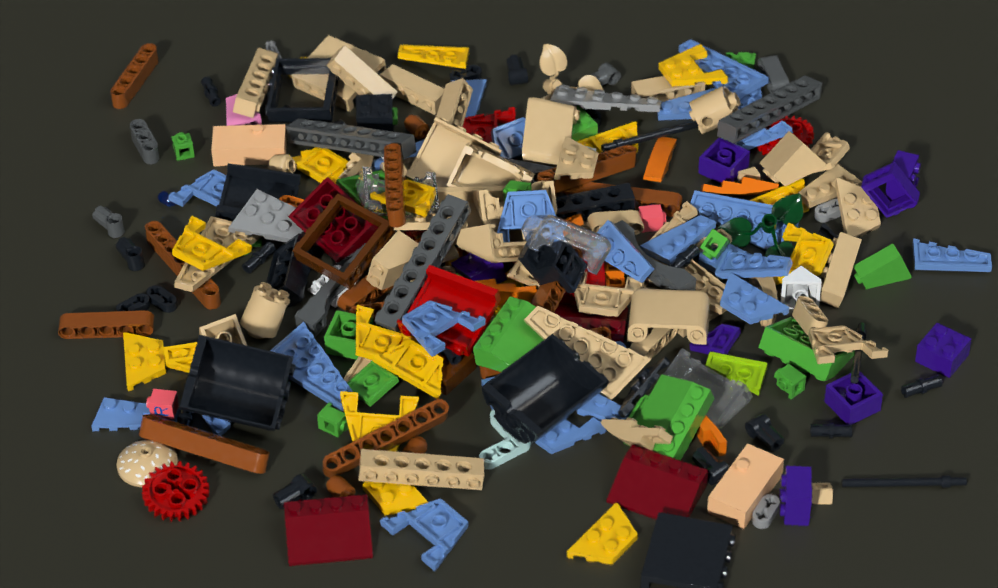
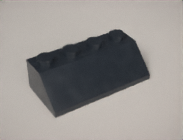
(288, 273)

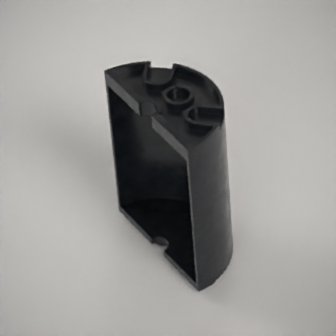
(238, 383)
(542, 389)

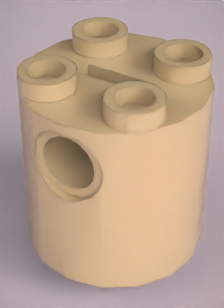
(712, 107)
(264, 311)

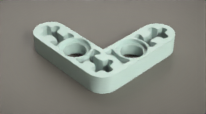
(516, 448)

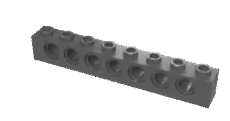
(769, 109)
(348, 138)
(450, 228)

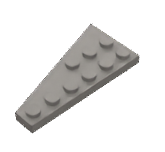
(600, 100)
(266, 217)

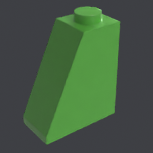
(882, 268)

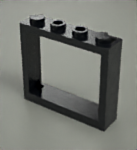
(301, 66)

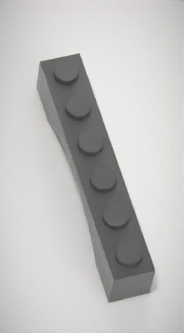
(662, 276)
(316, 310)

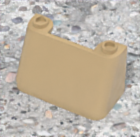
(546, 129)
(483, 168)
(491, 209)
(489, 245)
(669, 310)

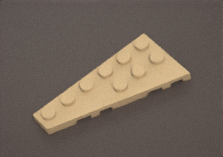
(606, 356)

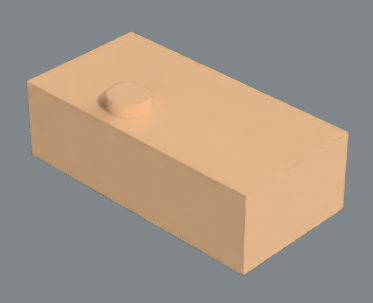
(247, 144)
(744, 485)

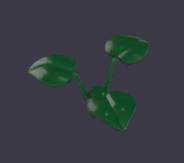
(786, 210)

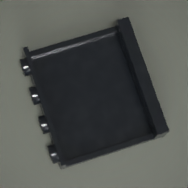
(244, 180)
(687, 553)

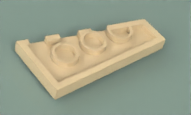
(824, 188)

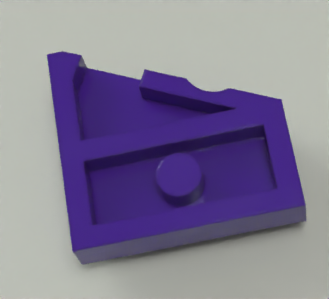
(718, 340)

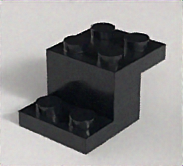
(374, 111)
(554, 264)

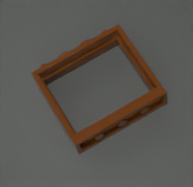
(363, 258)

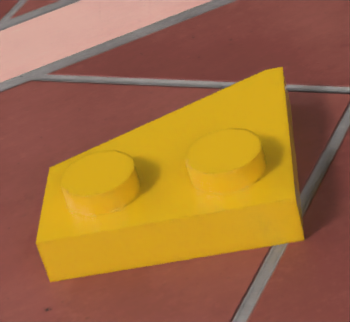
(180, 356)

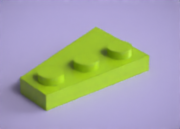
(737, 368)

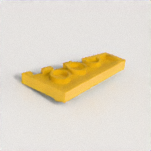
(438, 55)

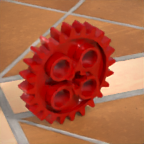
(800, 128)
(175, 491)

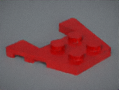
(483, 124)

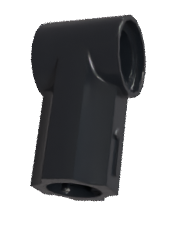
(516, 72)
(131, 253)
(763, 430)
(708, 461)
(298, 489)

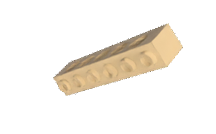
(255, 83)
(421, 469)

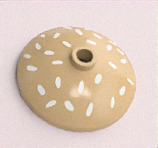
(141, 458)

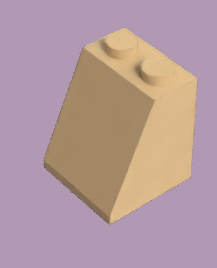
(790, 161)
(390, 260)

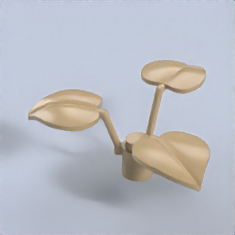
(554, 60)

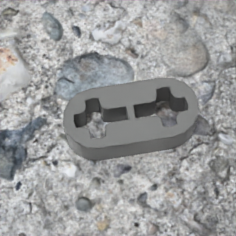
(827, 211)
(762, 509)

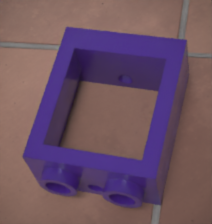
(883, 175)

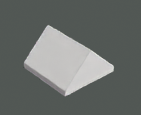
(800, 283)

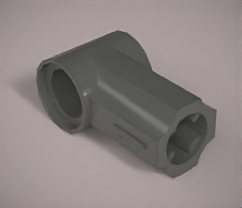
(607, 74)
(110, 221)

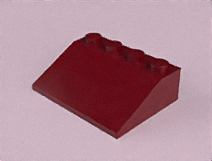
(344, 233)
(589, 321)
(656, 484)
(328, 530)

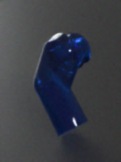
(163, 197)

